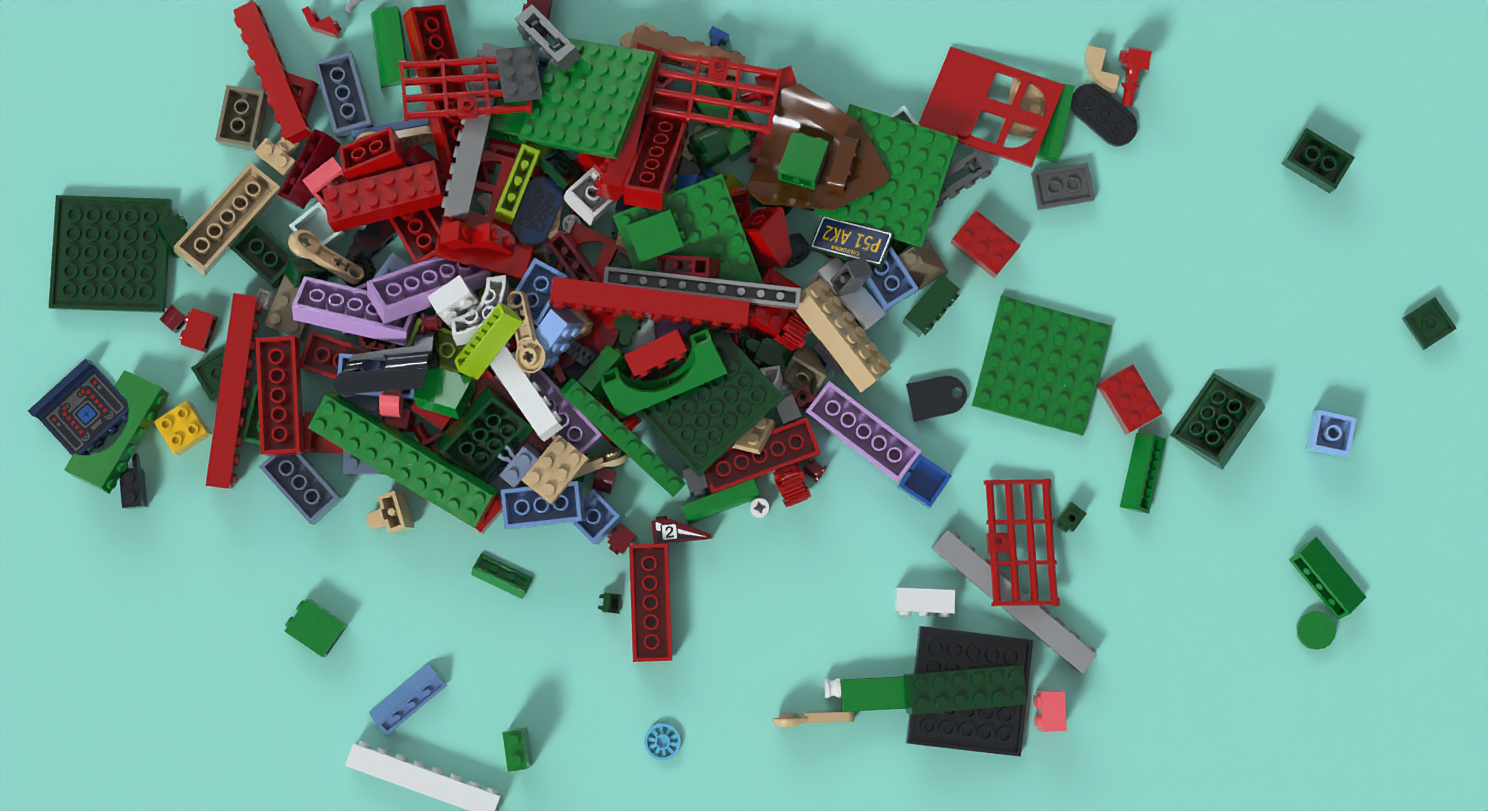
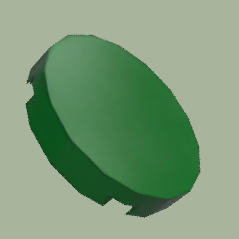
(1316, 630)

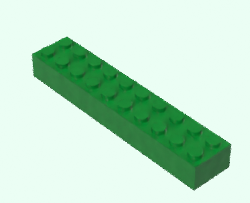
(403, 459)

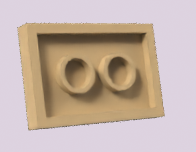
(1033, 102)
(757, 437)
(555, 469)

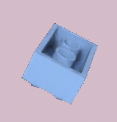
(556, 333)

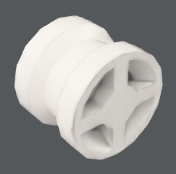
(569, 221)
(761, 509)
(832, 688)

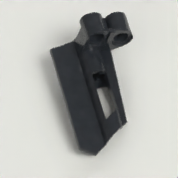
(403, 368)

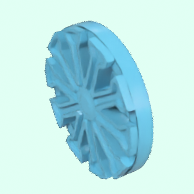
(662, 741)

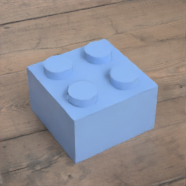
(1331, 433)

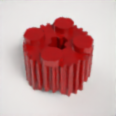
(792, 332)
(791, 485)

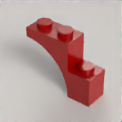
(487, 235)

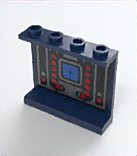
(82, 409)

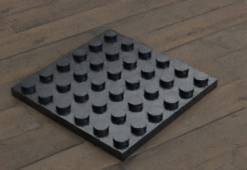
(979, 730)

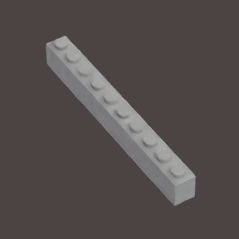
(471, 147)
(745, 291)
(1033, 618)

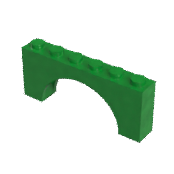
(633, 395)
(107, 466)

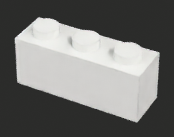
(925, 601)

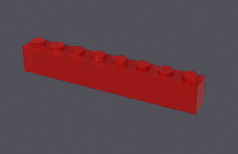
(272, 72)

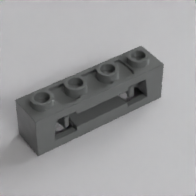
(566, 52)
(981, 162)

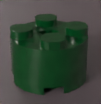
(708, 147)

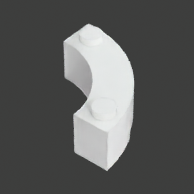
(467, 325)

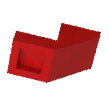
(325, 26)

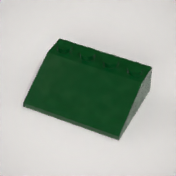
(1218, 420)
(483, 434)

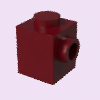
(620, 539)

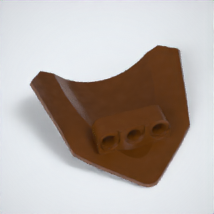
(850, 167)

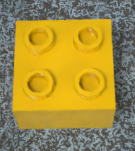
(182, 428)

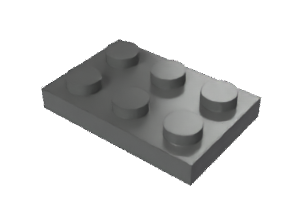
(518, 74)
(1062, 186)

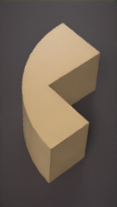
(1093, 62)

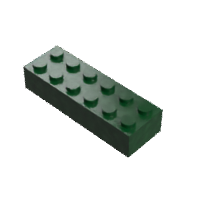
(964, 689)

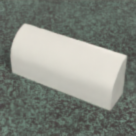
(860, 304)

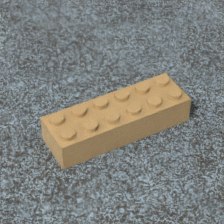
(227, 219)
(841, 335)

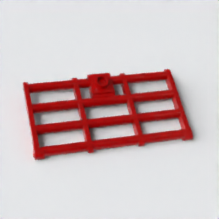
(716, 76)
(465, 99)
(1006, 542)

